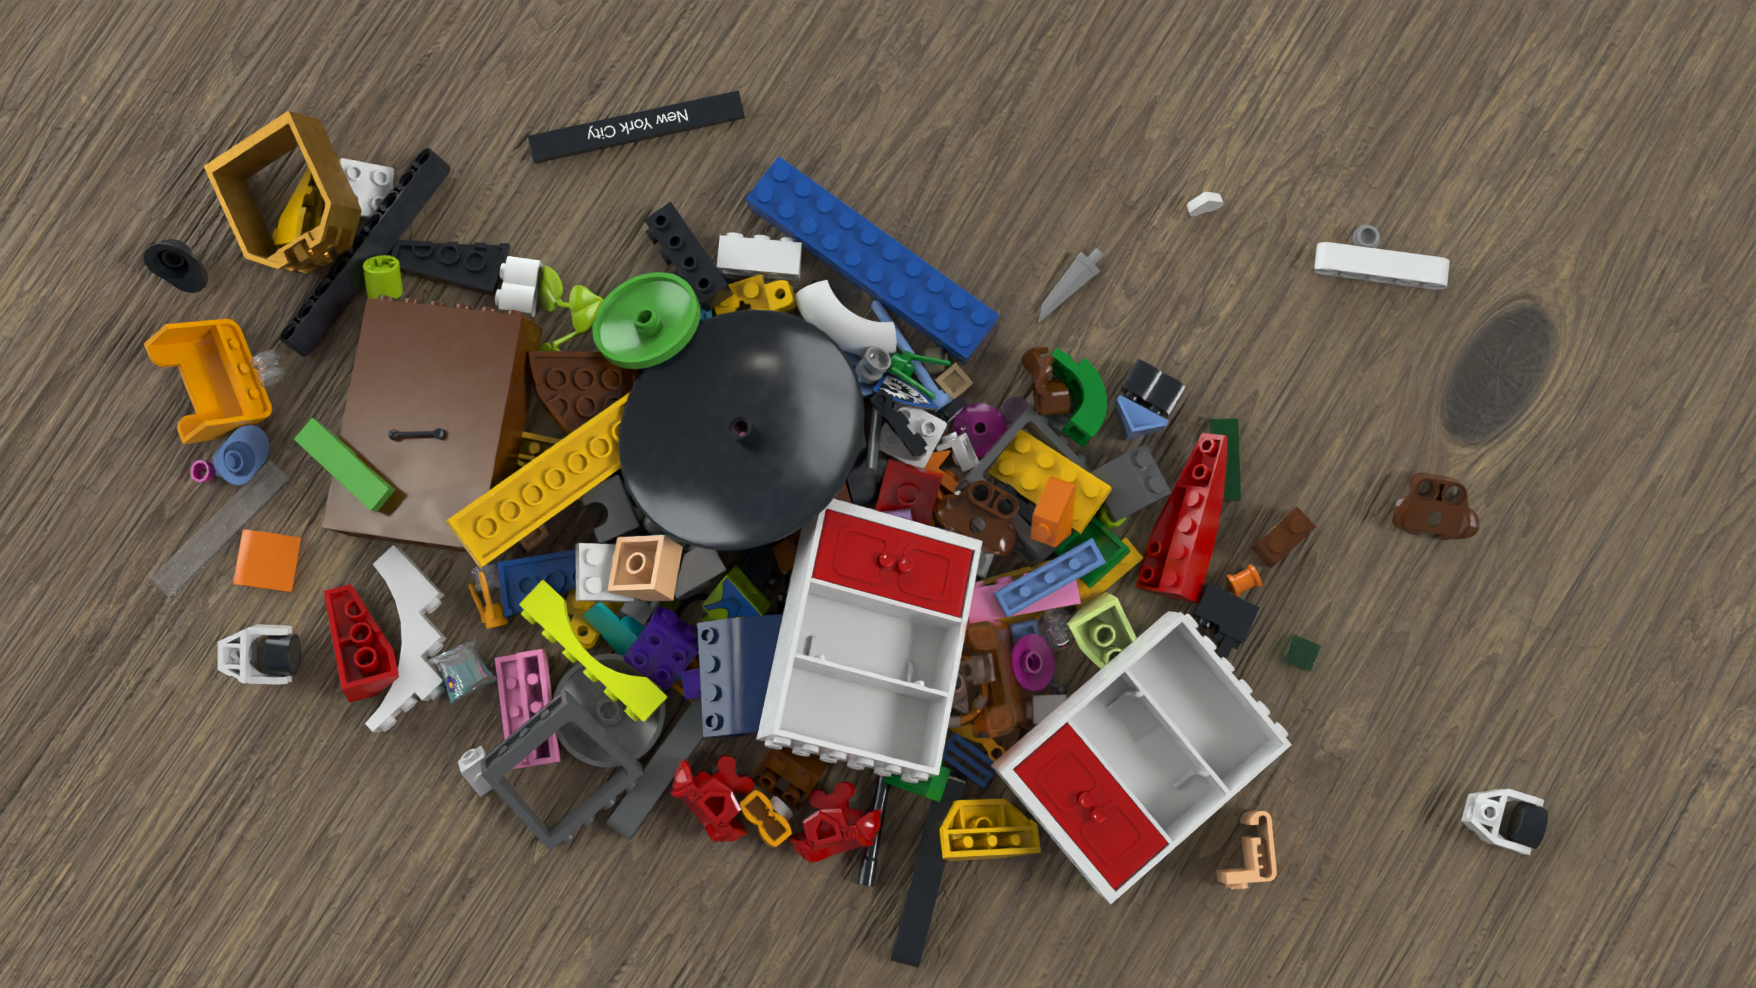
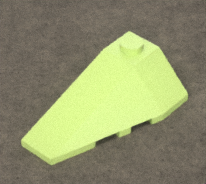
(1101, 629)

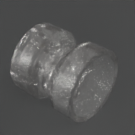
(268, 368)

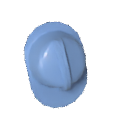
(241, 455)

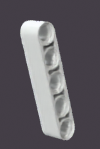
(1381, 266)

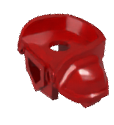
(713, 797)
(835, 826)

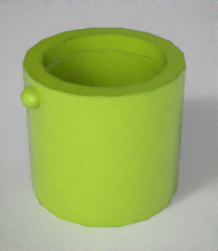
(382, 277)

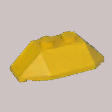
(987, 831)

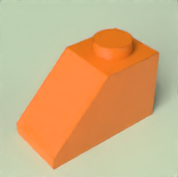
(1054, 512)

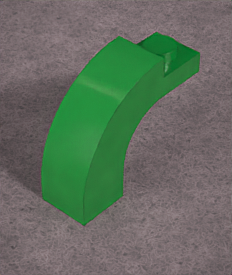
(1087, 393)

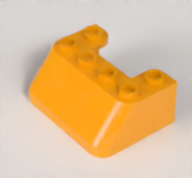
(216, 376)

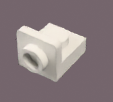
(962, 453)

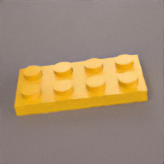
(1029, 465)

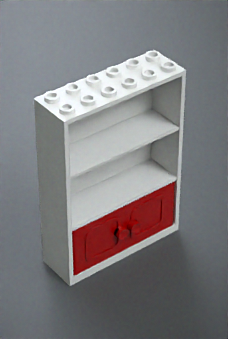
(871, 642)
(1130, 803)

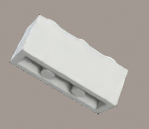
(759, 256)

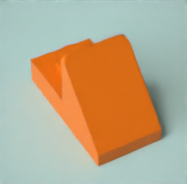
(949, 479)

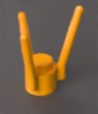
(491, 614)

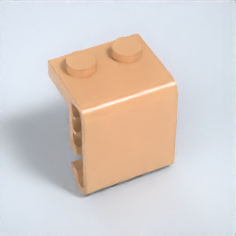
(1257, 854)

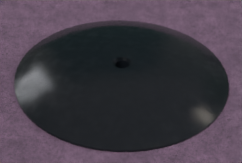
(735, 375)

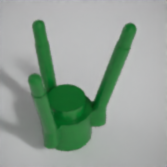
(903, 369)

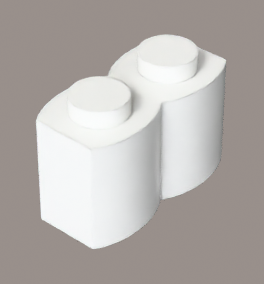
(519, 286)

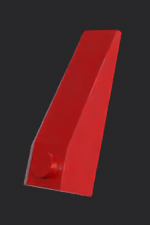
(361, 651)

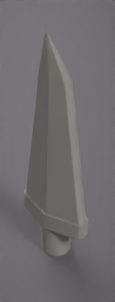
(1075, 277)

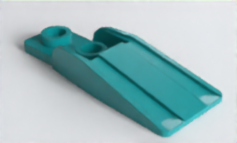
(617, 632)

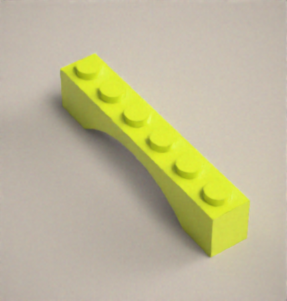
(551, 612)

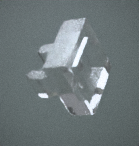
(981, 669)

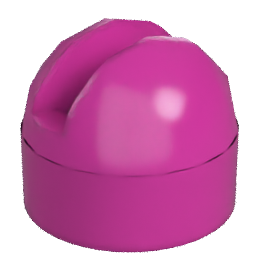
(201, 466)

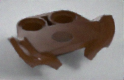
(1049, 395)
(957, 510)
(1457, 518)

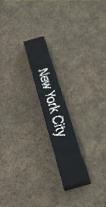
(636, 127)

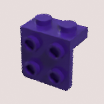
(663, 648)

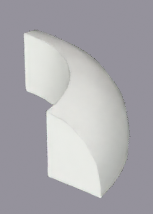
(848, 330)

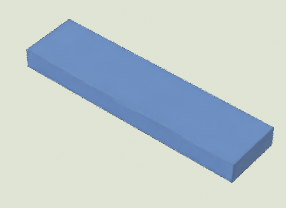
(1049, 578)

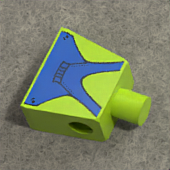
(734, 598)

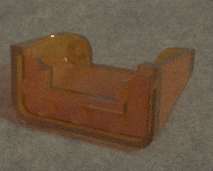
(1009, 708)

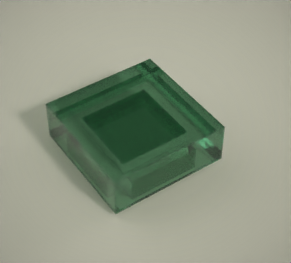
(1301, 653)

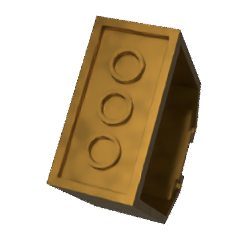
(258, 151)

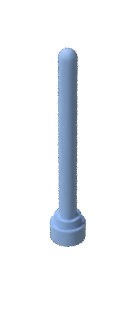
(942, 399)

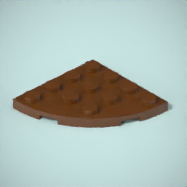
(577, 384)

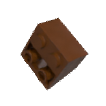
(790, 775)

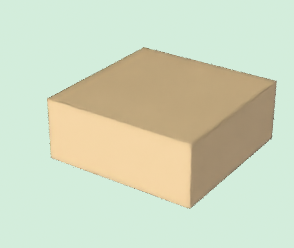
(954, 381)

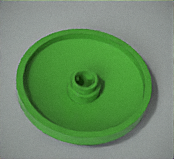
(646, 320)

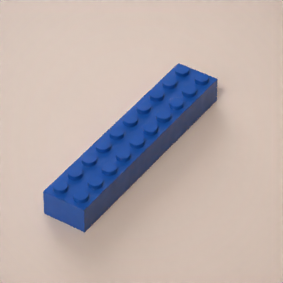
(872, 260)

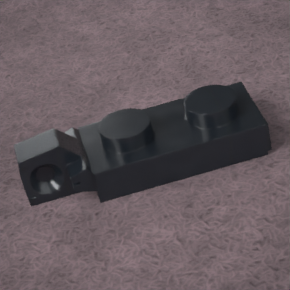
(898, 423)

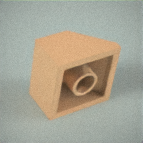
(645, 567)

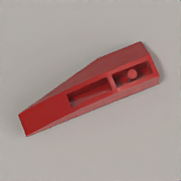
(1187, 526)

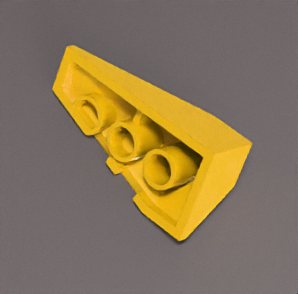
(301, 213)

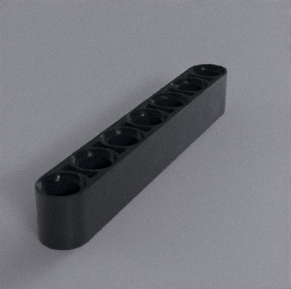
(925, 878)

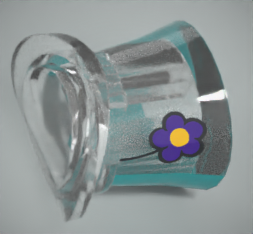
(462, 670)

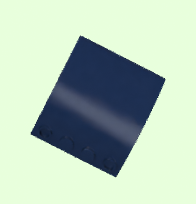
(735, 672)

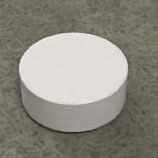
(780, 808)

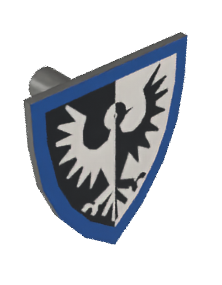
(903, 393)

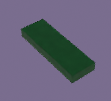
(1229, 428)

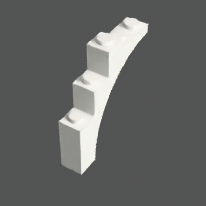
(420, 638)

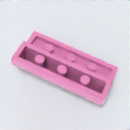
(523, 692)

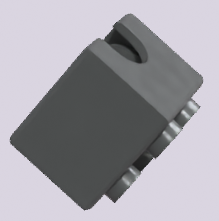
(623, 516)

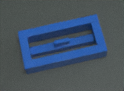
(949, 745)

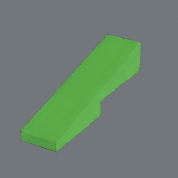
(344, 465)

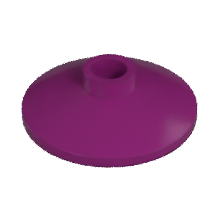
(980, 414)
(1032, 662)

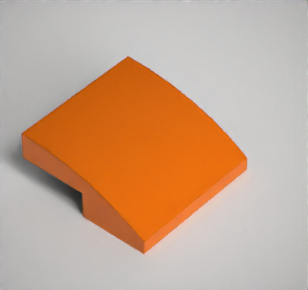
(266, 560)

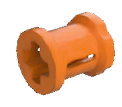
(1243, 580)

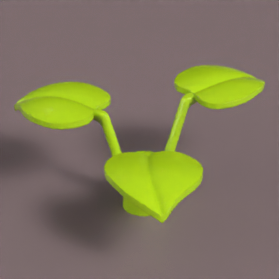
(581, 302)

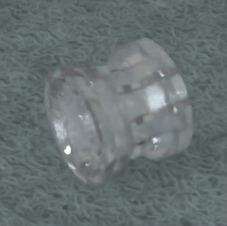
(490, 573)

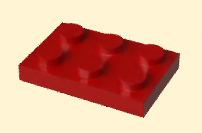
(911, 488)

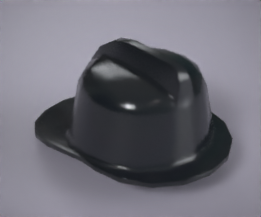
(176, 265)

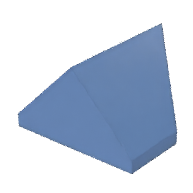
(1137, 420)

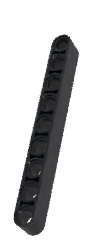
(372, 240)

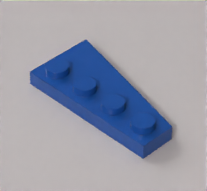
(522, 575)

